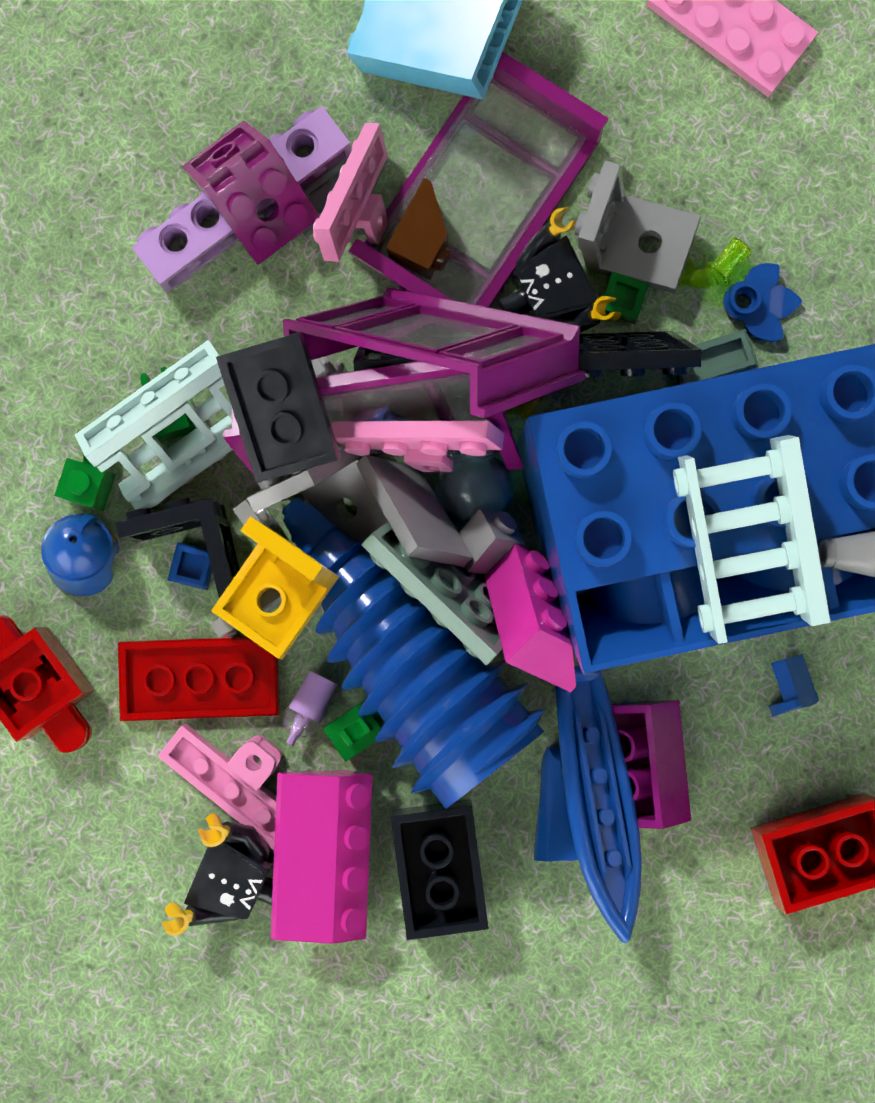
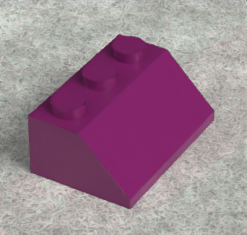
(655, 761)

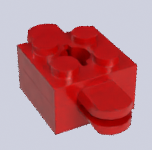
(41, 688)

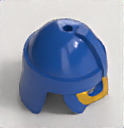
(80, 566)

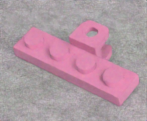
(351, 201)
(421, 442)
(228, 782)

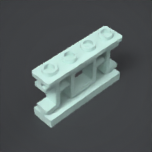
(148, 413)

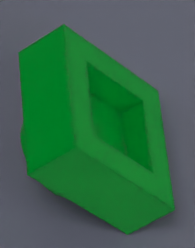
(628, 295)

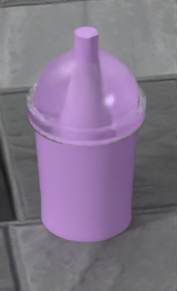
(308, 707)

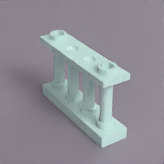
(798, 554)

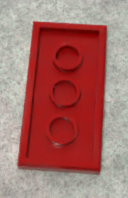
(196, 679)

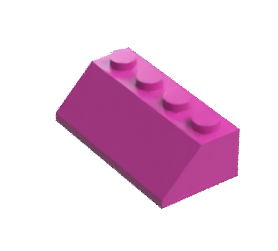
(321, 856)

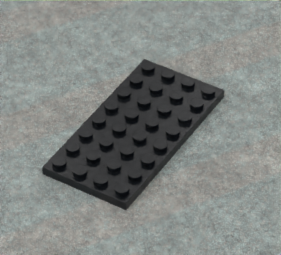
(620, 351)

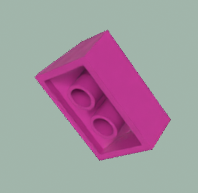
(530, 617)

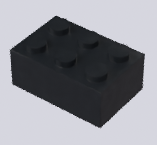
(439, 870)

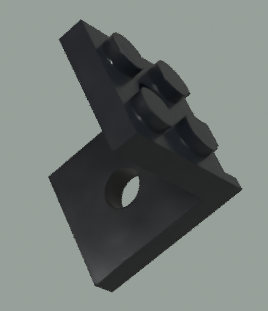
(184, 516)

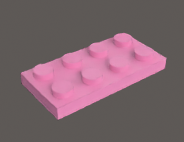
(748, 36)

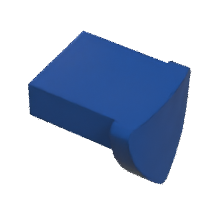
(794, 685)

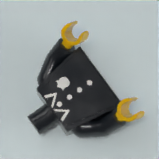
(553, 281)
(228, 877)

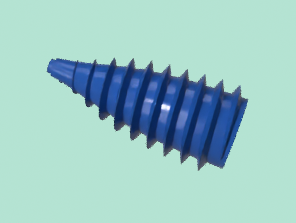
(433, 695)

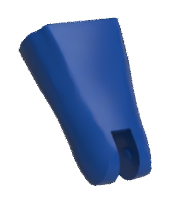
(553, 827)

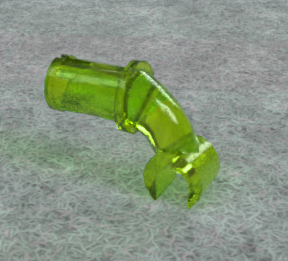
(719, 270)

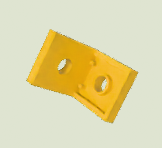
(277, 566)

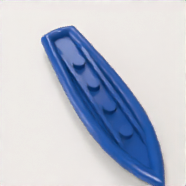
(600, 801)

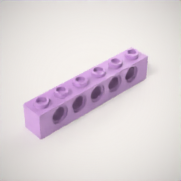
(205, 244)

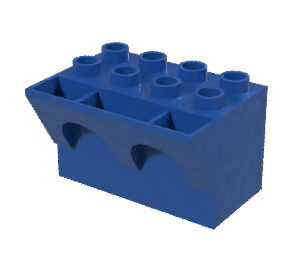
(625, 538)

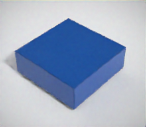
(190, 566)

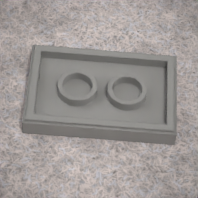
(413, 511)

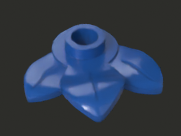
(766, 299)

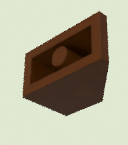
(421, 235)

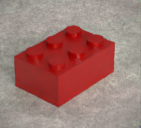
(819, 853)

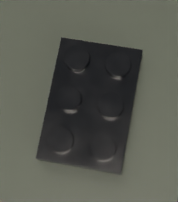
(278, 407)

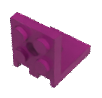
(239, 174)

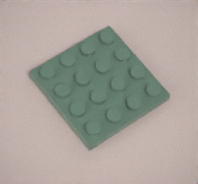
(448, 591)

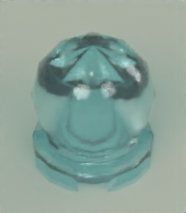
(474, 485)

